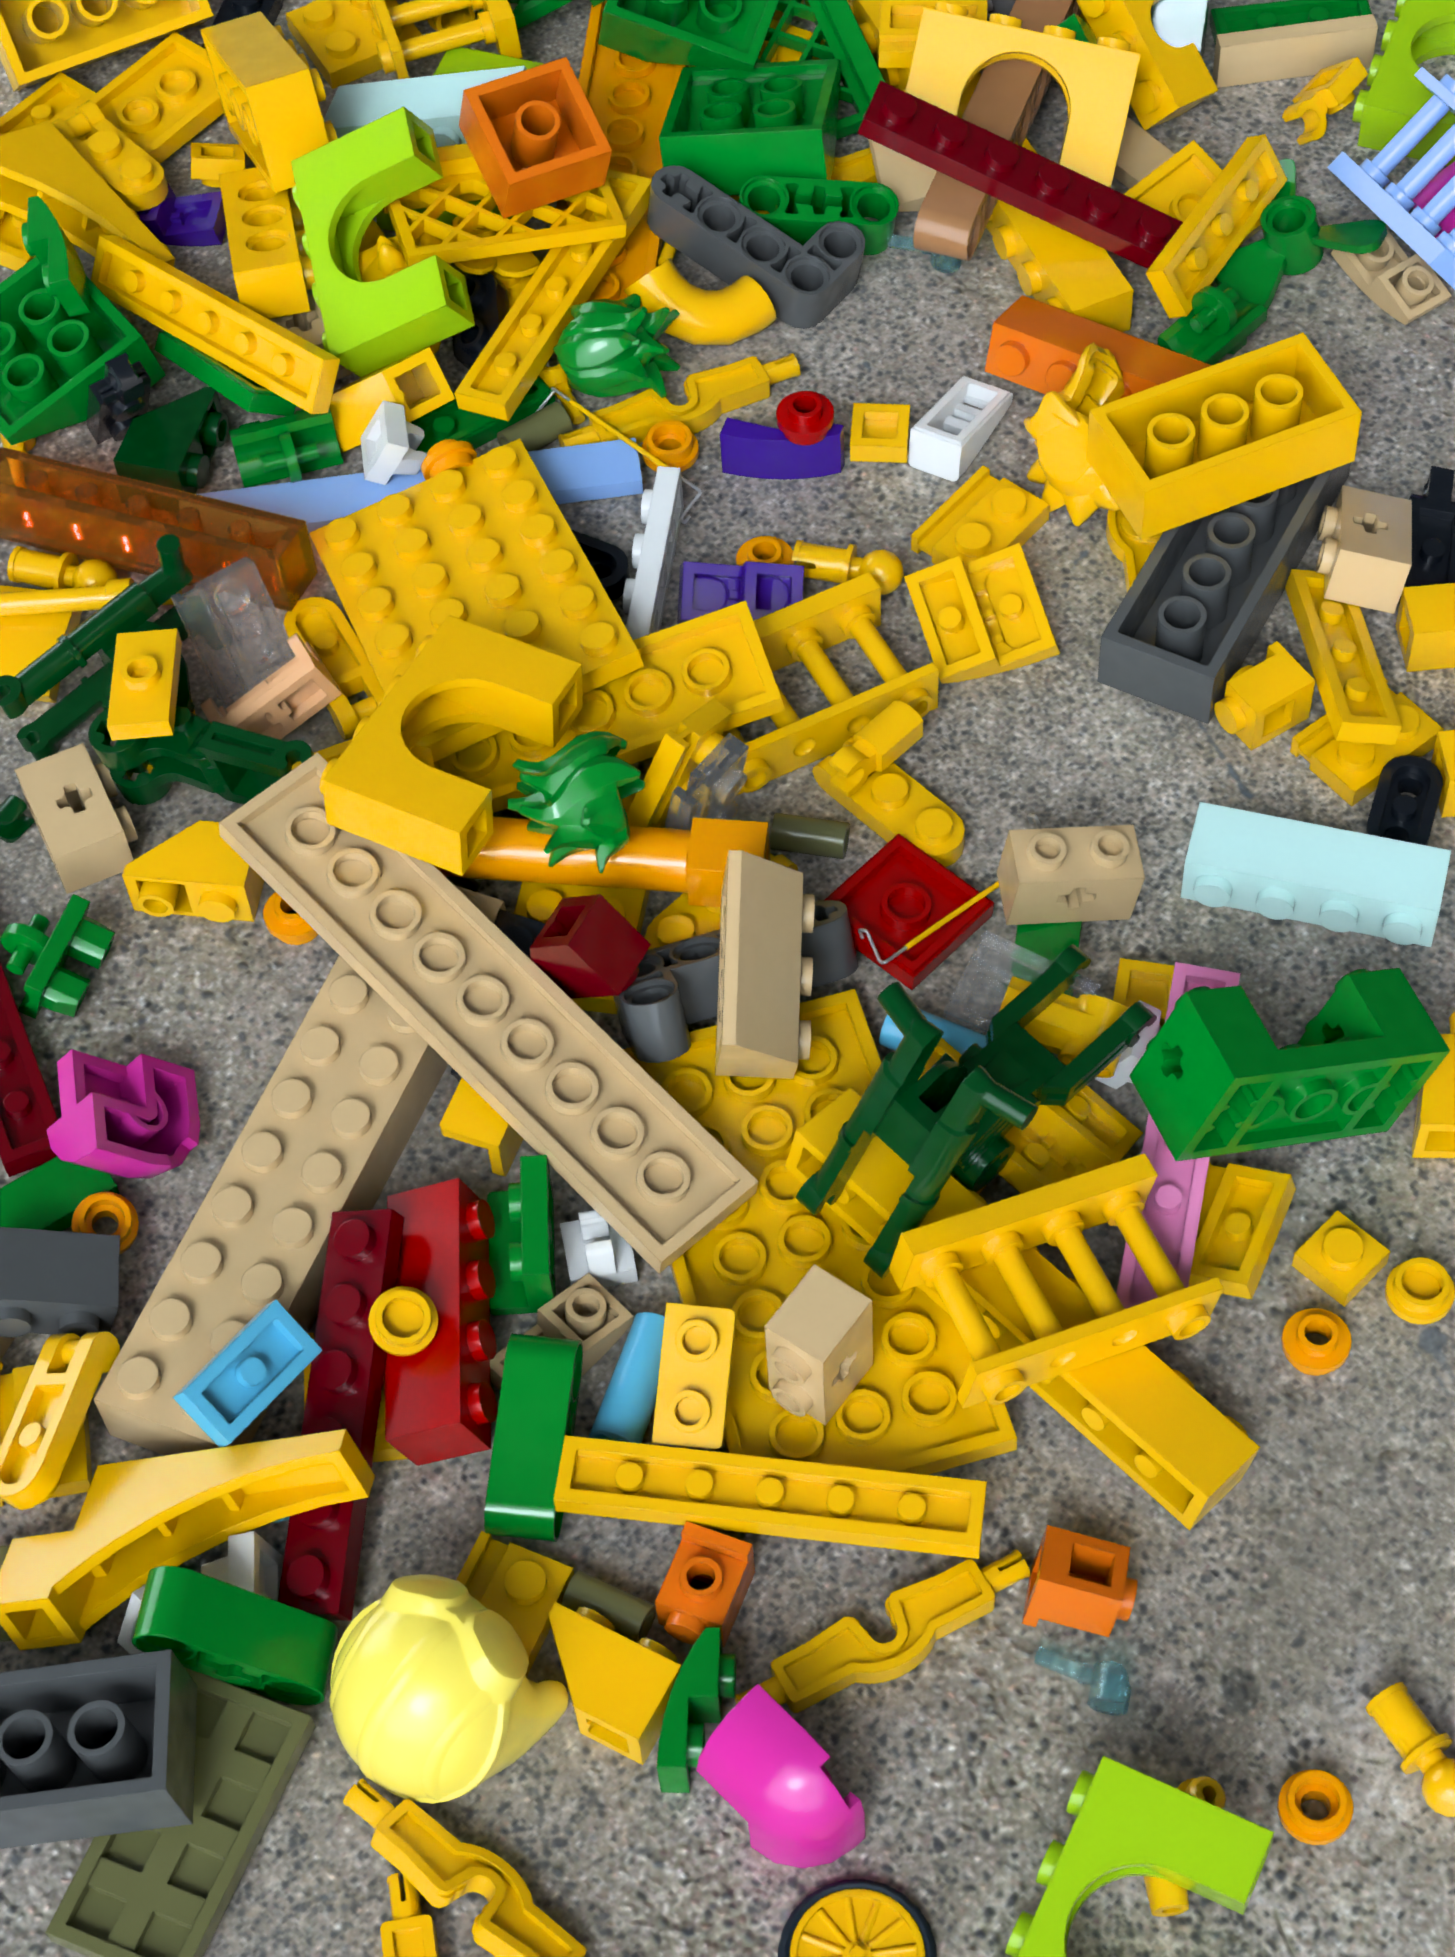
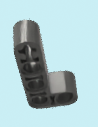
(735, 242)
(681, 983)

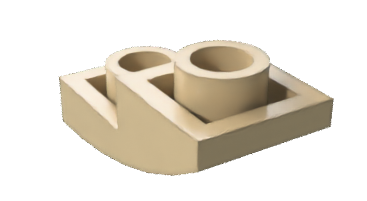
(1394, 282)
(578, 1313)

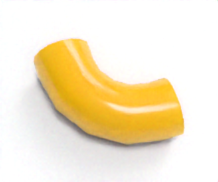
(705, 315)

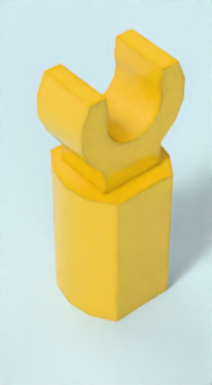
(876, 746)

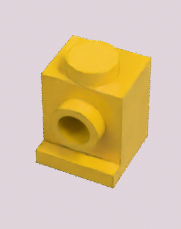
(1266, 698)

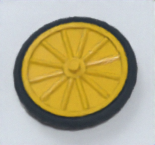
(857, 1921)

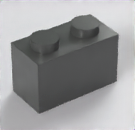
(57, 1282)

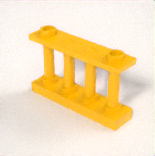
(493, 25)
(801, 635)
(1057, 1217)

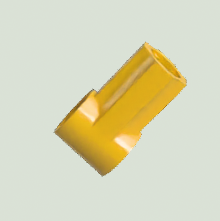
(1070, 1023)

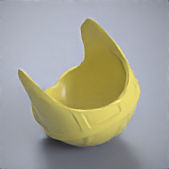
(436, 1691)

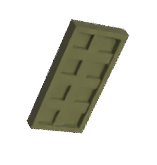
(171, 1885)

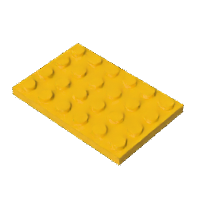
(479, 549)

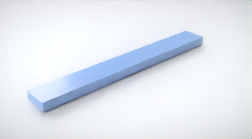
(569, 473)

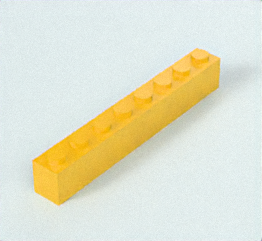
(1125, 1405)

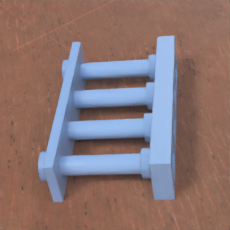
(1395, 201)

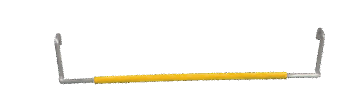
(628, 441)
(943, 921)

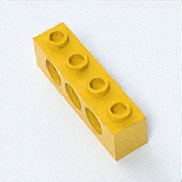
(265, 245)

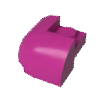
(125, 1117)
(779, 1785)

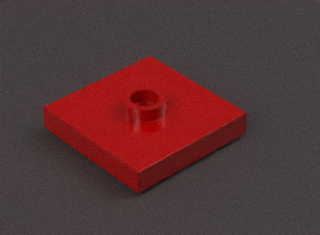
(898, 899)

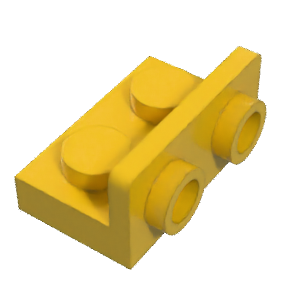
(694, 1376)

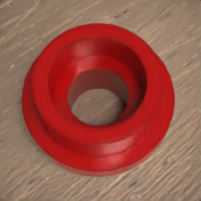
(805, 417)

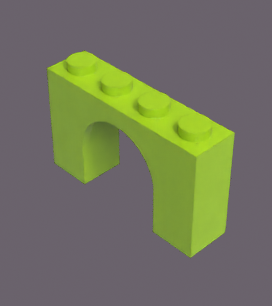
(1395, 95)
(339, 196)
(1138, 1828)

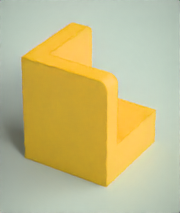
(478, 1124)

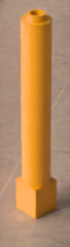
(651, 860)

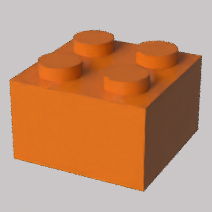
(534, 137)

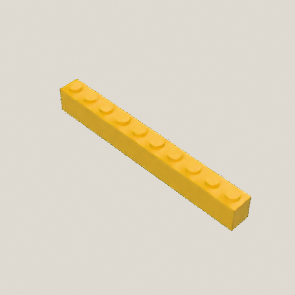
(1047, 259)

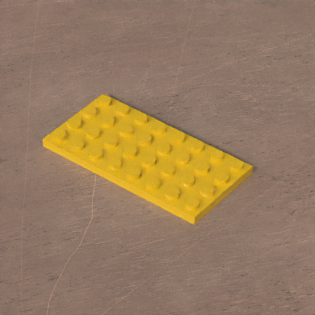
(907, 1402)

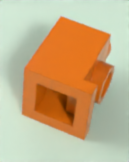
(712, 1559)
(1079, 1582)

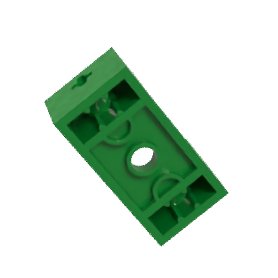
(1228, 1090)

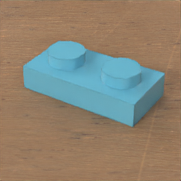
(247, 1374)

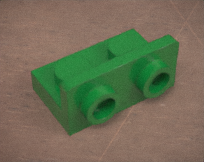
(523, 1241)

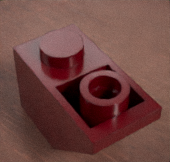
(589, 948)

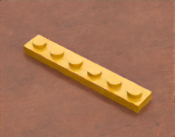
(543, 310)
(215, 324)
(771, 1496)

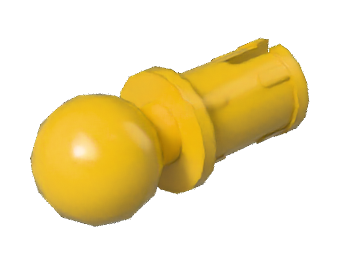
(842, 564)
(57, 571)
(1417, 1744)

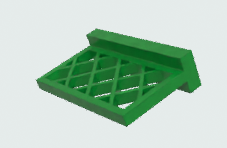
(842, 40)

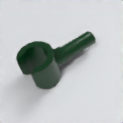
(12, 820)

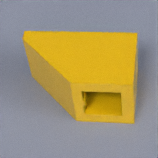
(410, 382)
(194, 877)
(613, 1682)

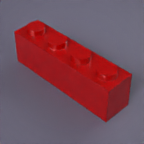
(443, 1396)

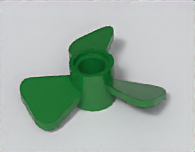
(1292, 243)

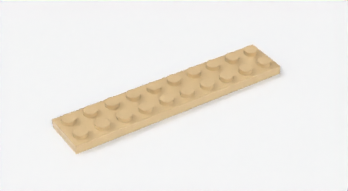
(495, 1021)

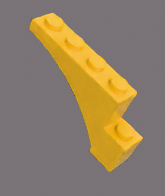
(49, 166)
(164, 1515)

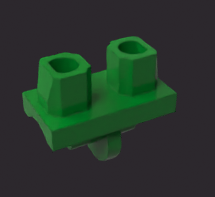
(1215, 325)
(285, 447)
(49, 982)

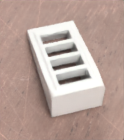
(954, 433)

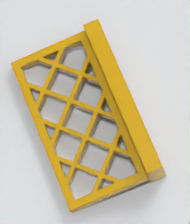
(464, 183)

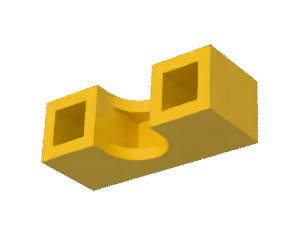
(1167, 76)

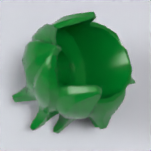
(615, 347)
(579, 797)

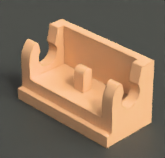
(283, 698)

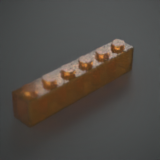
(122, 518)

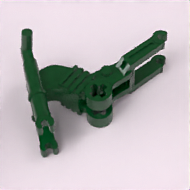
(199, 753)
(962, 1110)

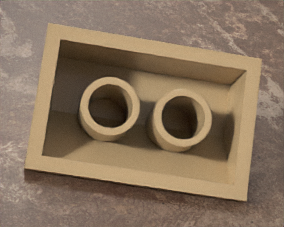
(762, 969)

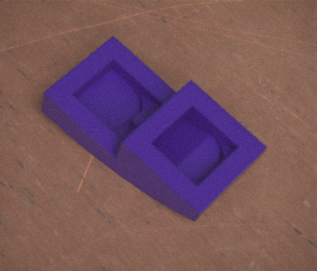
(187, 219)
(768, 454)
(717, 586)

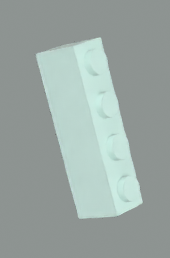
(430, 98)
(1315, 874)

